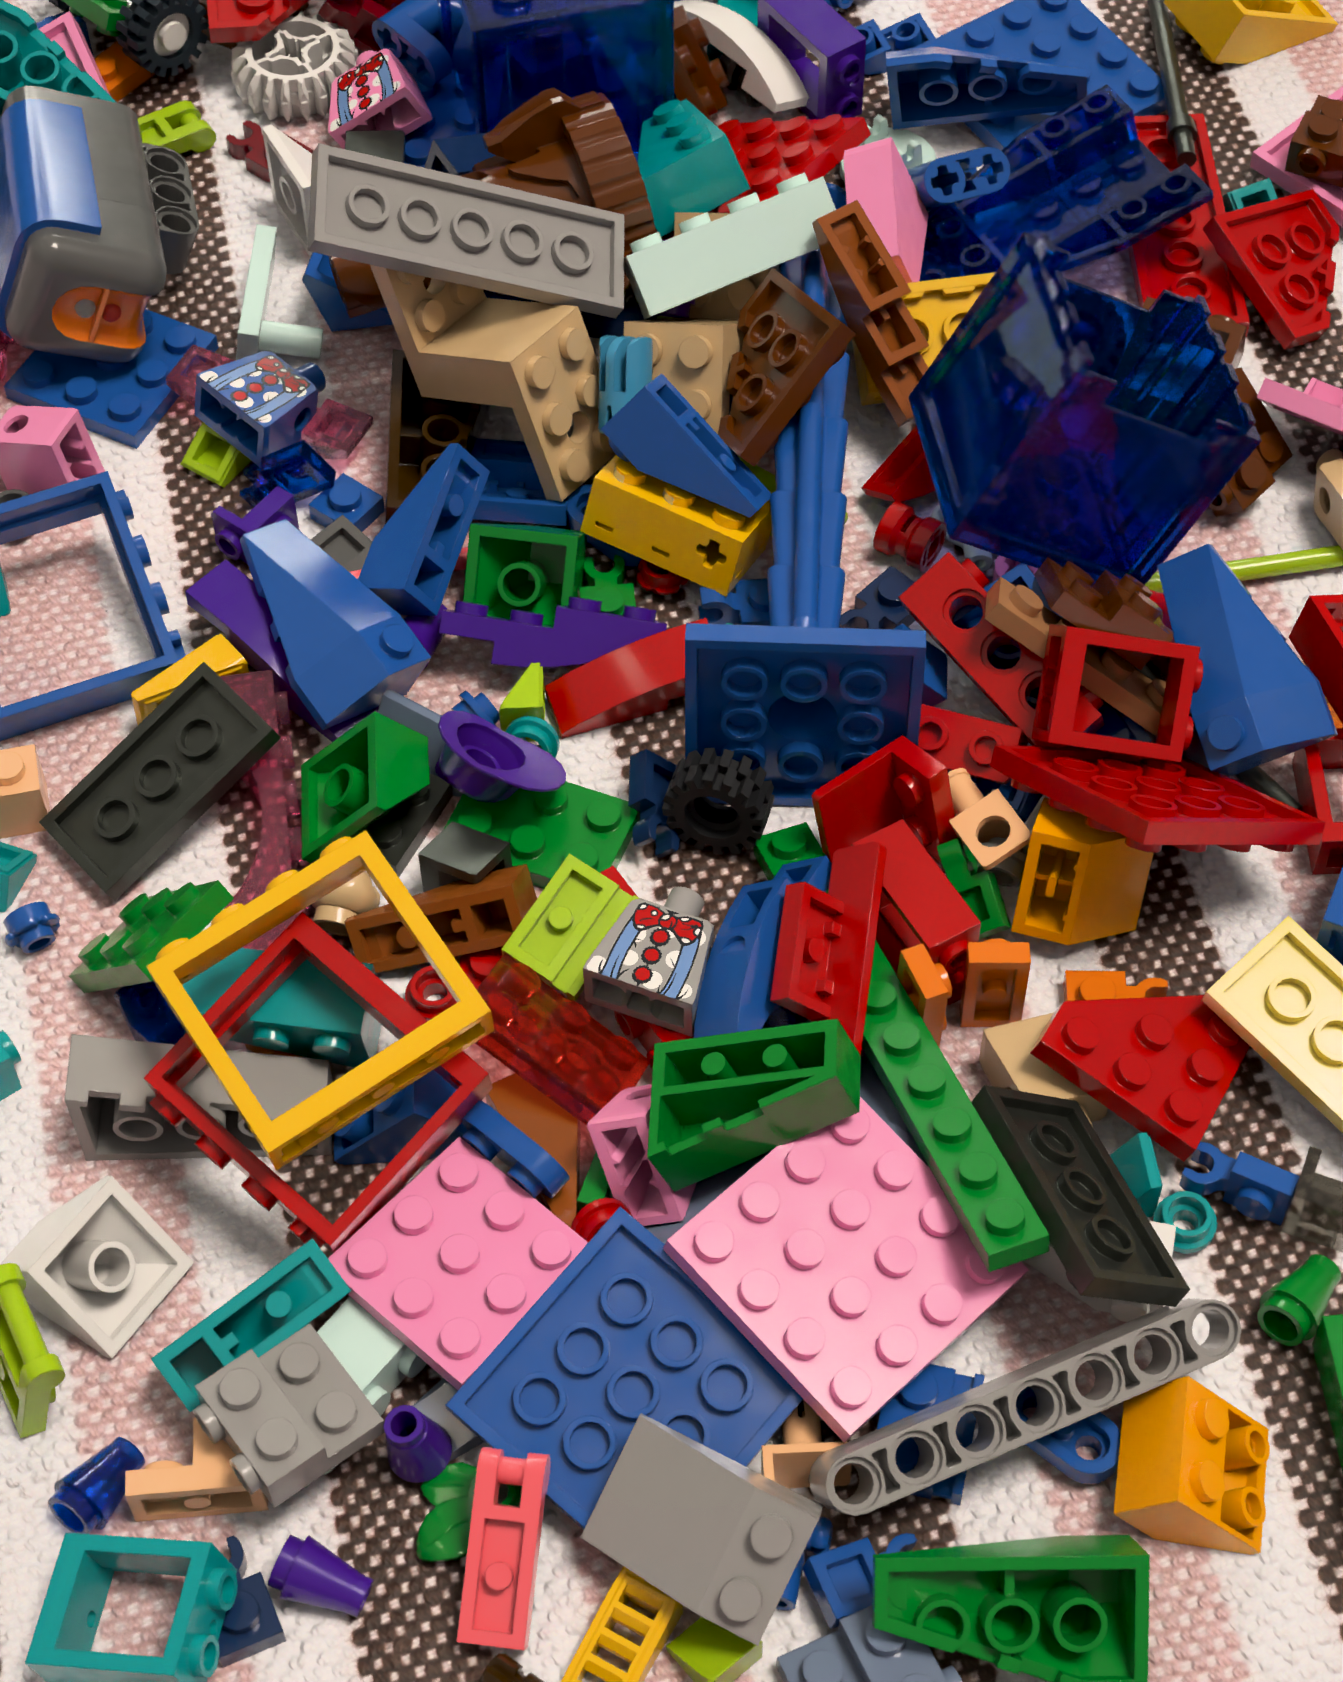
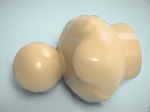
(345, 901)

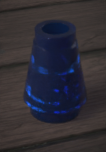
(95, 1488)

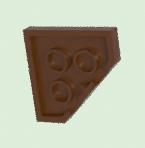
(781, 361)

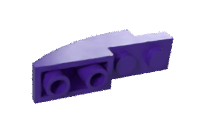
(575, 638)

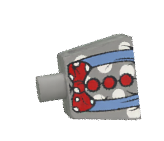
(653, 961)

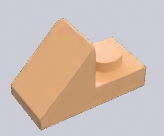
(194, 1490)

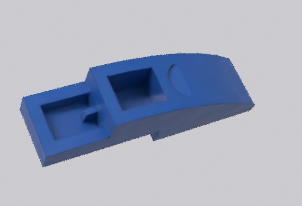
(744, 952)

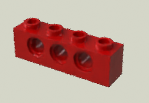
(933, 605)

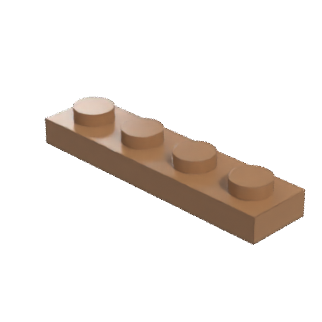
(1105, 673)

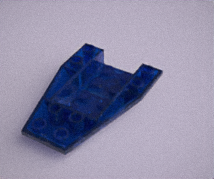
(1070, 178)

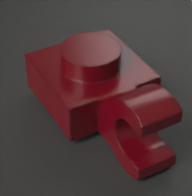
(355, 19)

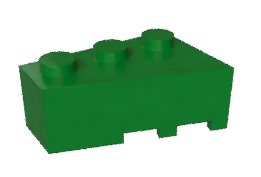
(746, 1094)

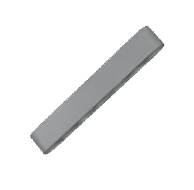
(995, 1404)

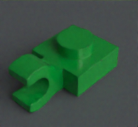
(977, 889)

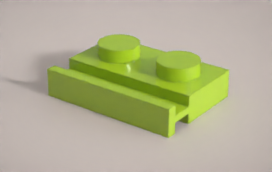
(567, 925)

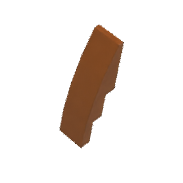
(873, 305)

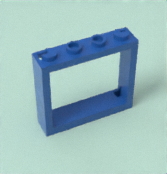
(61, 507)

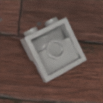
(286, 1415)

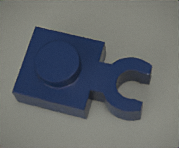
(879, 604)
(647, 788)
(252, 1620)

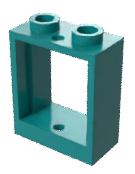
(79, 1592)

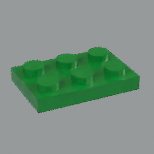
(552, 825)
(145, 930)

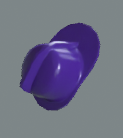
(491, 762)

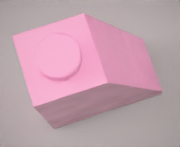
(890, 200)

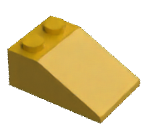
(1250, 28)

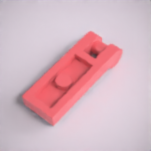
(503, 1551)

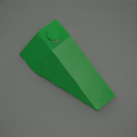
(1027, 1605)

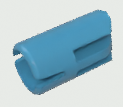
(623, 372)

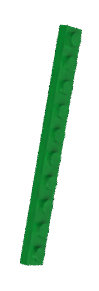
(932, 1099)

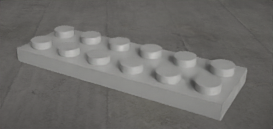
(465, 231)

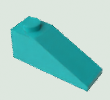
(253, 1319)

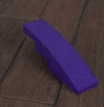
(236, 609)

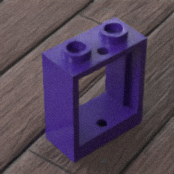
(839, 46)

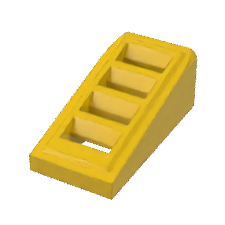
(216, 653)
(615, 1610)

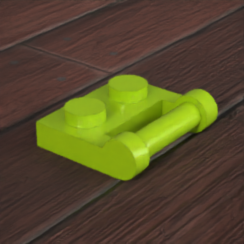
(26, 1366)

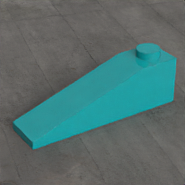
(35, 60)

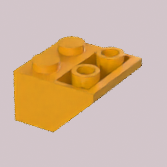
(1078, 881)
(1192, 1469)

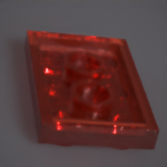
(555, 1042)

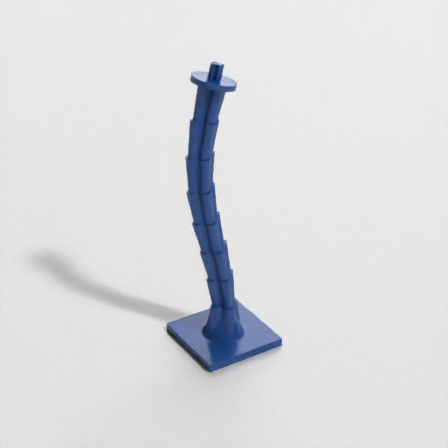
(804, 690)

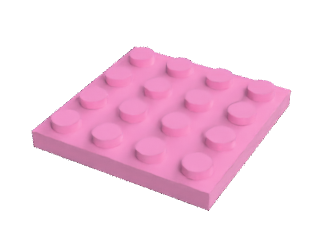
(841, 1266)

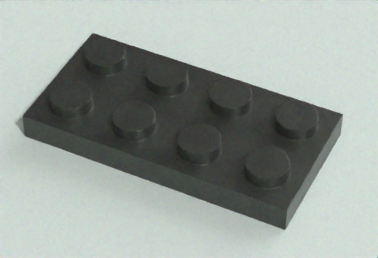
(159, 780)
(1080, 1198)

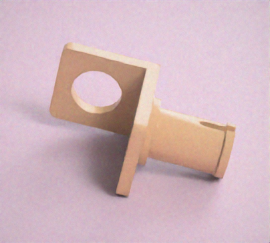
(983, 818)
(802, 1445)

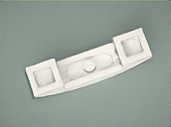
(769, 73)

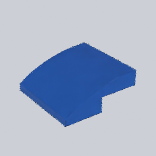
(513, 486)

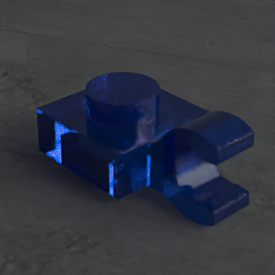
(292, 468)

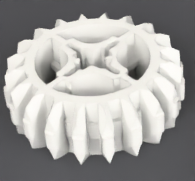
(292, 67)

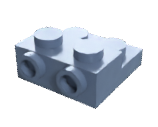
(863, 1655)

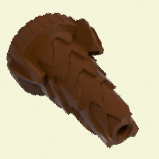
(551, 149)

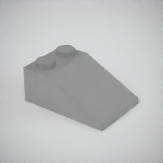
(701, 1527)

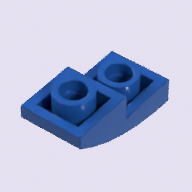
(900, 36)

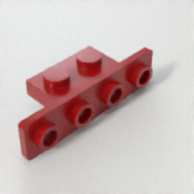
(830, 941)

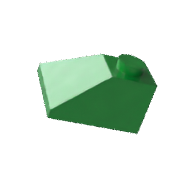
(523, 568)
(360, 780)

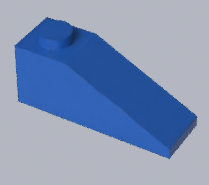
(675, 444)
(423, 538)

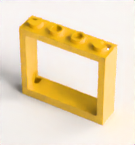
(376, 1077)

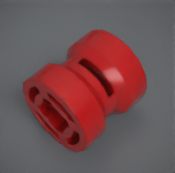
(909, 536)

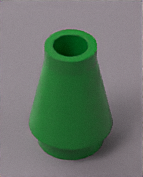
(1296, 1304)

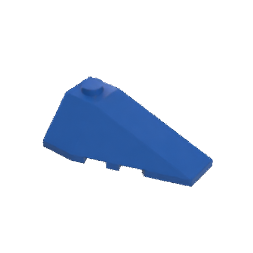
(965, 86)
(1253, 688)

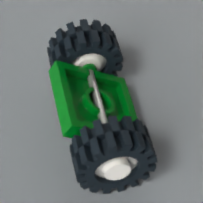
(150, 31)

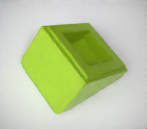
(214, 457)
(525, 698)
(713, 1653)

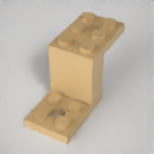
(699, 349)
(509, 357)

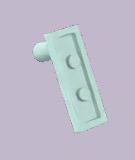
(254, 331)

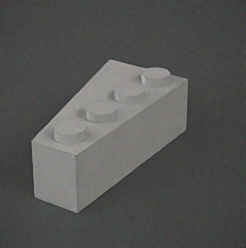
(113, 1108)

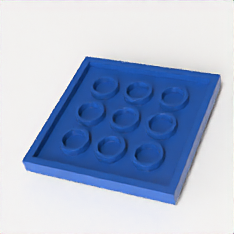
(1057, 35)
(614, 1342)

